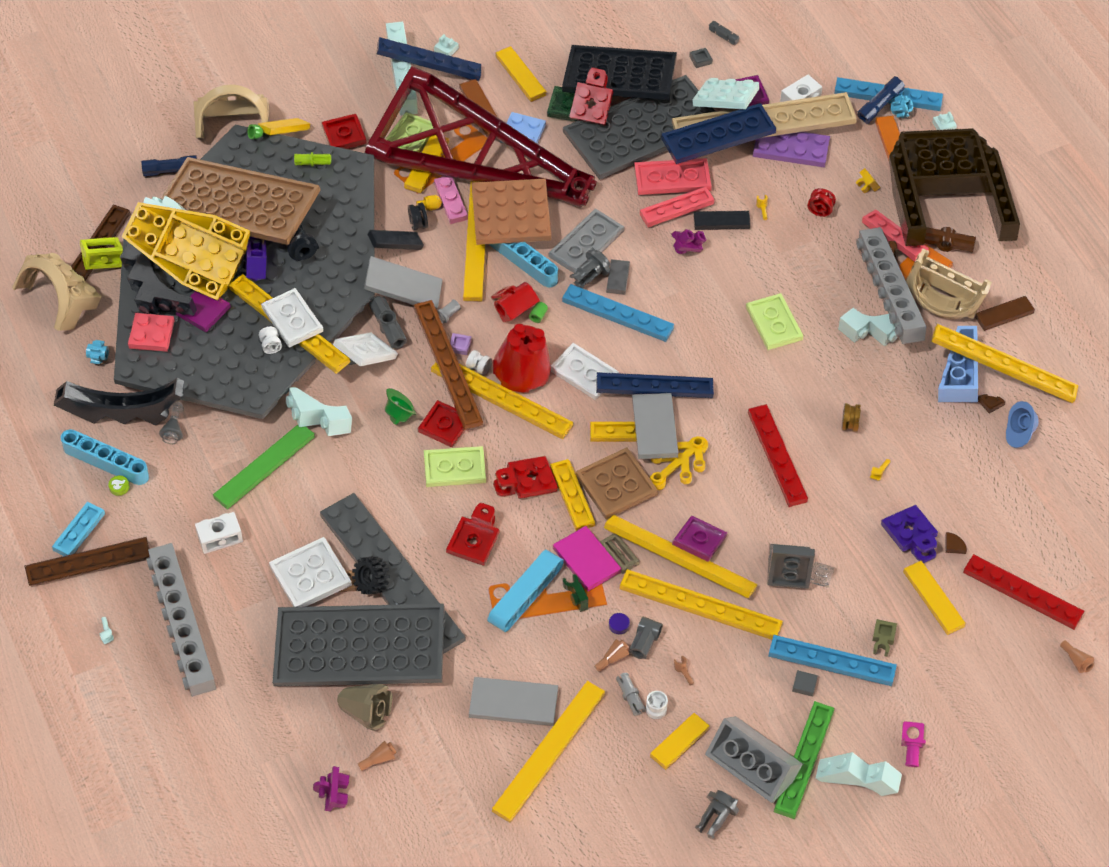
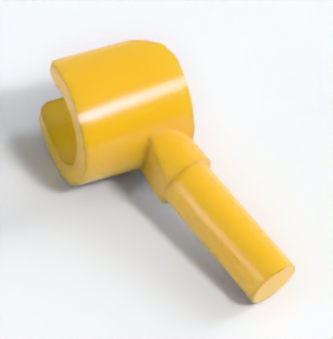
(762, 204)
(876, 473)

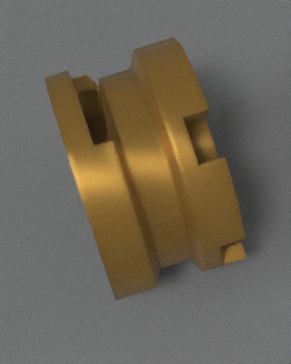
(851, 417)

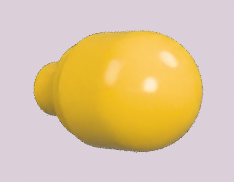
(431, 202)

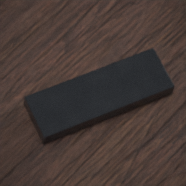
(721, 220)
(395, 239)

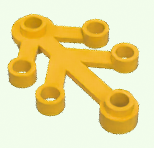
(683, 461)

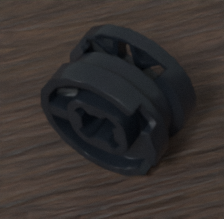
(417, 216)

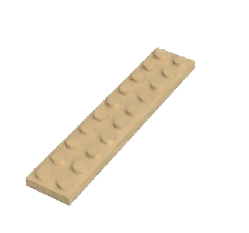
(795, 114)

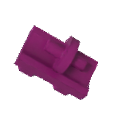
(688, 241)
(334, 781)

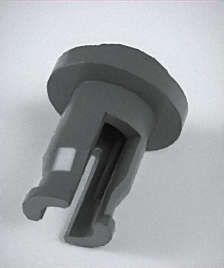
(593, 266)
(722, 805)

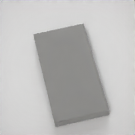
(594, 231)
(401, 282)
(655, 426)
(513, 701)

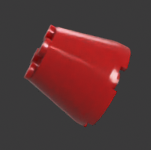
(523, 359)

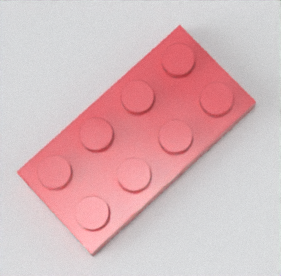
(668, 177)

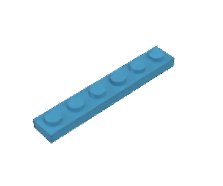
(868, 90)
(618, 312)
(832, 660)

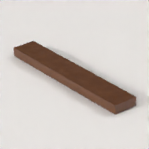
(107, 229)
(87, 561)

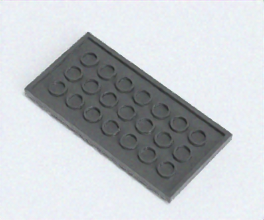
(632, 129)
(359, 645)

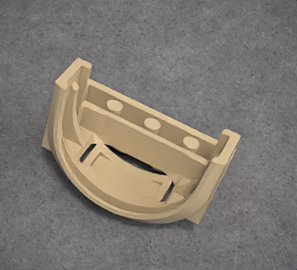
(217, 104)
(71, 289)
(967, 290)

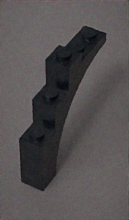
(151, 291)
(122, 407)

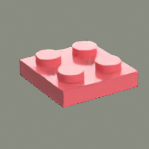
(151, 332)

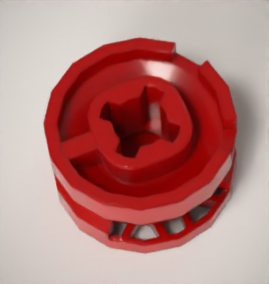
(821, 204)

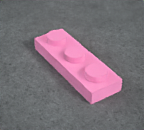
(450, 199)

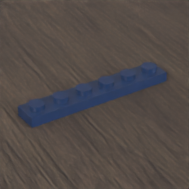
(428, 59)
(654, 384)

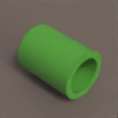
(538, 312)

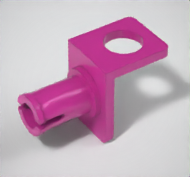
(913, 745)

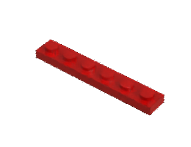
(777, 455)
(1023, 592)

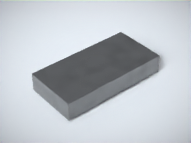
(618, 276)

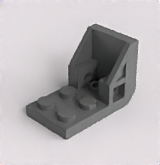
(790, 566)

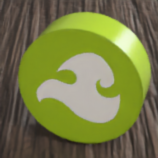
(118, 485)

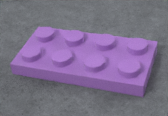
(794, 148)

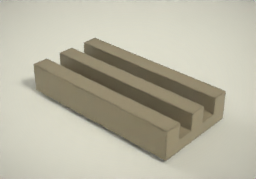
(627, 565)

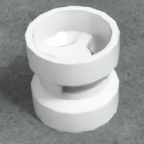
(270, 340)
(478, 362)
(659, 700)

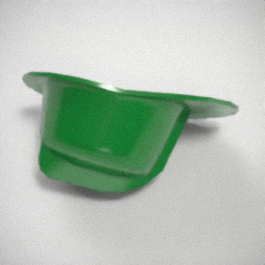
(398, 406)

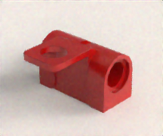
(514, 300)

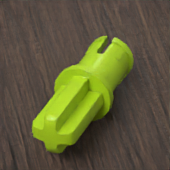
(312, 159)

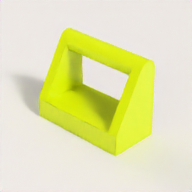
(101, 257)

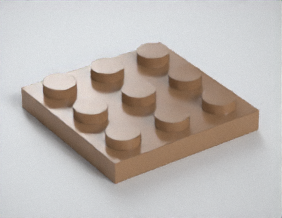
(616, 483)

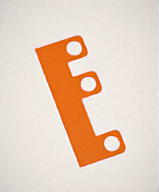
(472, 143)
(553, 602)

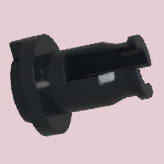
(302, 245)

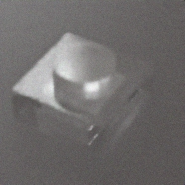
(821, 574)

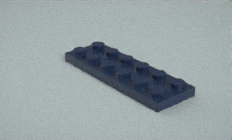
(718, 133)

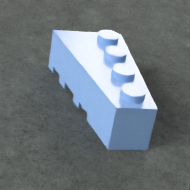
(960, 375)

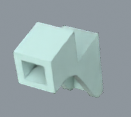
(858, 325)
(310, 412)
(852, 770)

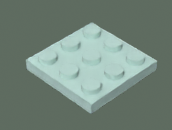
(726, 93)

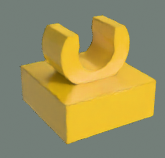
(868, 180)

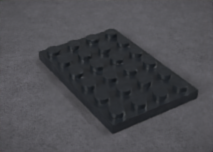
(628, 70)

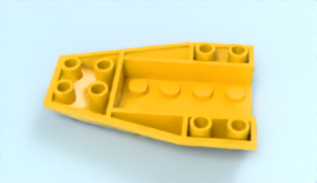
(189, 245)

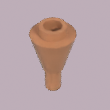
(617, 651)
(1081, 660)
(381, 754)

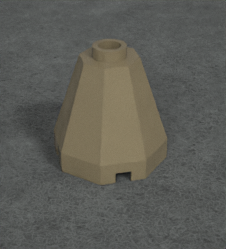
(366, 704)

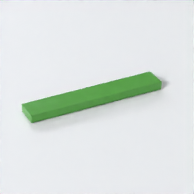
(263, 466)
(807, 754)

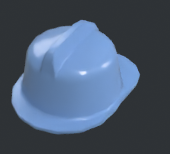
(1021, 424)

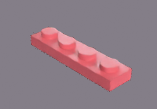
(676, 207)
(892, 233)

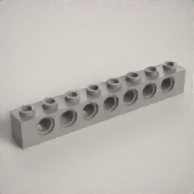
(891, 285)
(200, 681)

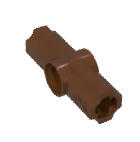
(948, 239)

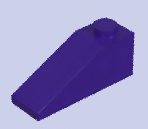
(256, 259)

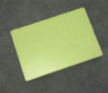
(407, 126)
(774, 321)
(454, 466)

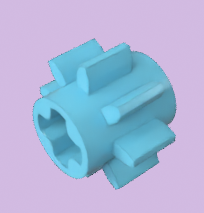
(901, 106)
(97, 352)

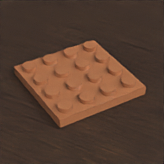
(511, 211)

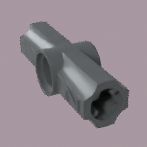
(388, 322)

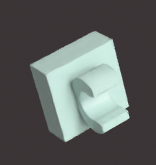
(446, 46)
(944, 122)

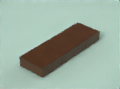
(1004, 313)

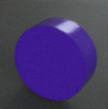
(619, 623)

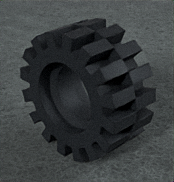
(379, 575)

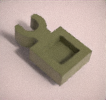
(884, 635)

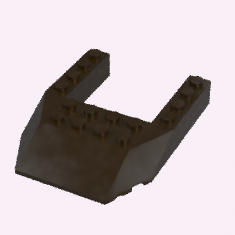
(948, 164)

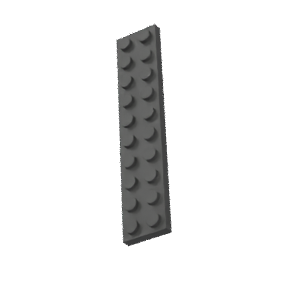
(365, 538)

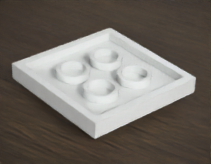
(310, 573)

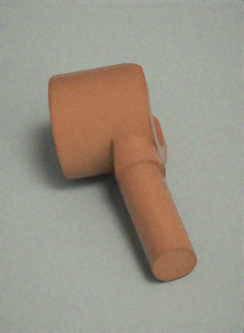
(683, 668)

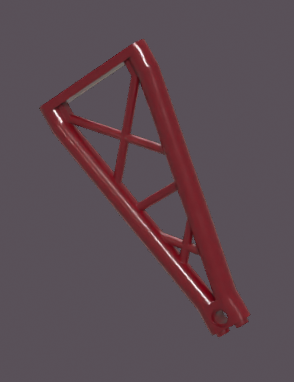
(447, 166)

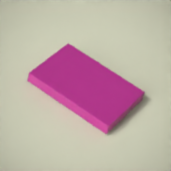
(587, 558)

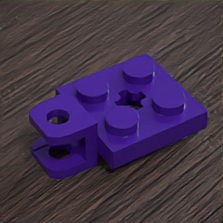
(919, 539)

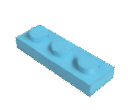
(78, 529)

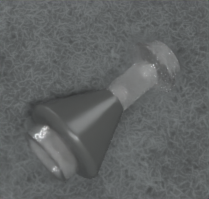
(171, 432)

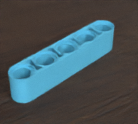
(530, 262)
(112, 457)
(525, 590)

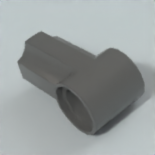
(647, 633)

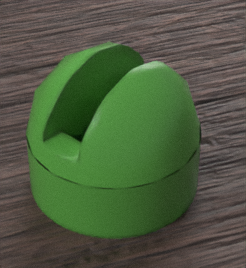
(254, 131)

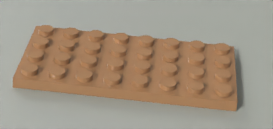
(254, 200)

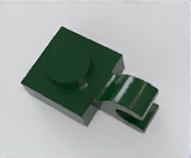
(578, 594)

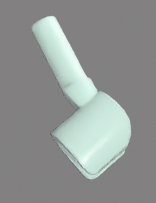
(106, 636)

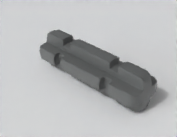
(724, 32)

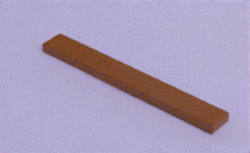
(448, 365)

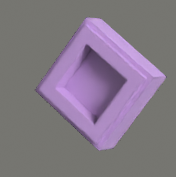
(460, 343)

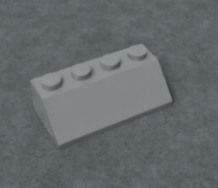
(753, 758)

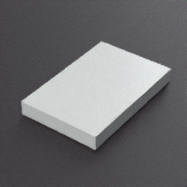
(292, 317)
(365, 349)
(580, 369)

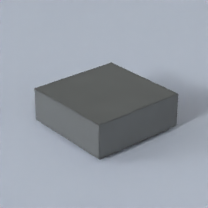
(700, 57)
(804, 683)

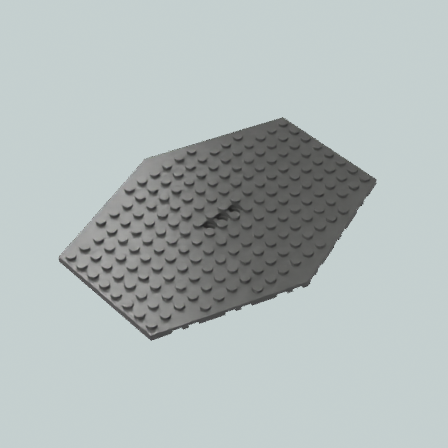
(228, 362)

